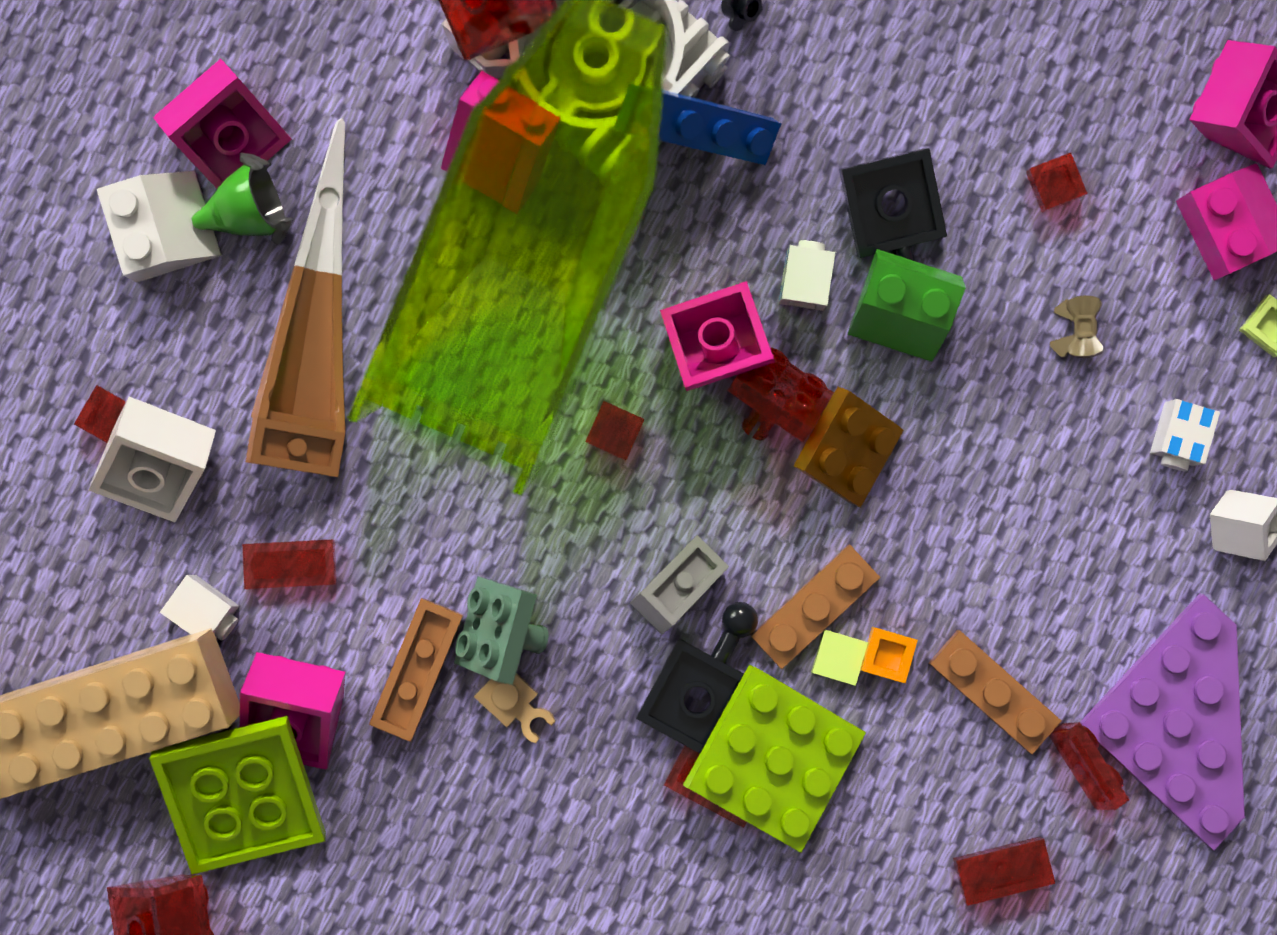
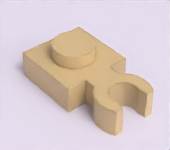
(513, 702)

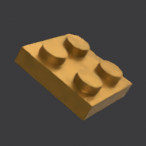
(848, 447)

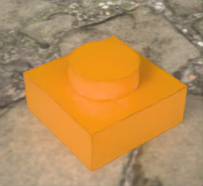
(888, 655)

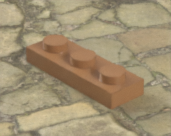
(815, 606)
(416, 669)
(995, 692)

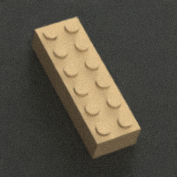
(114, 712)

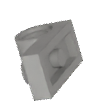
(679, 585)

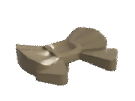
(1083, 313)

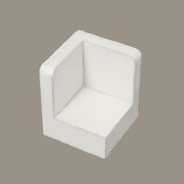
(1244, 525)

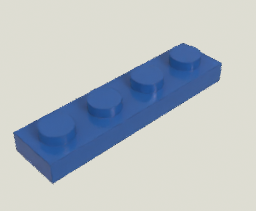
(717, 128)

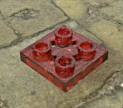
(781, 397)

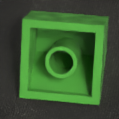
(906, 305)

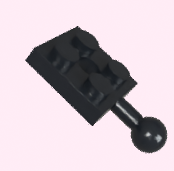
(917, 222)
(692, 668)

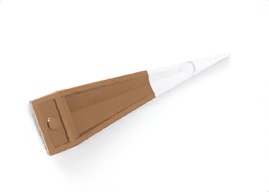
(301, 391)

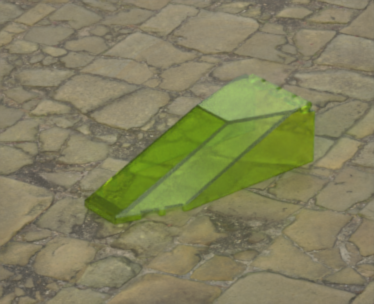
(527, 238)

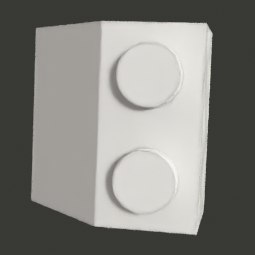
(154, 224)
(152, 459)

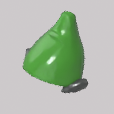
(246, 204)

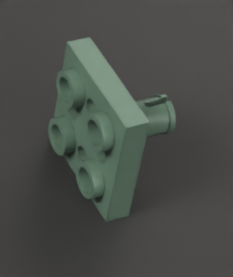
(498, 630)

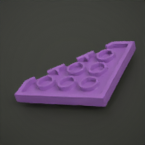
(1180, 722)

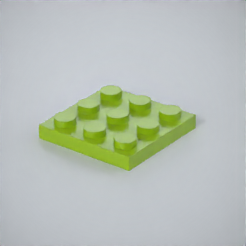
(774, 758)
(238, 795)

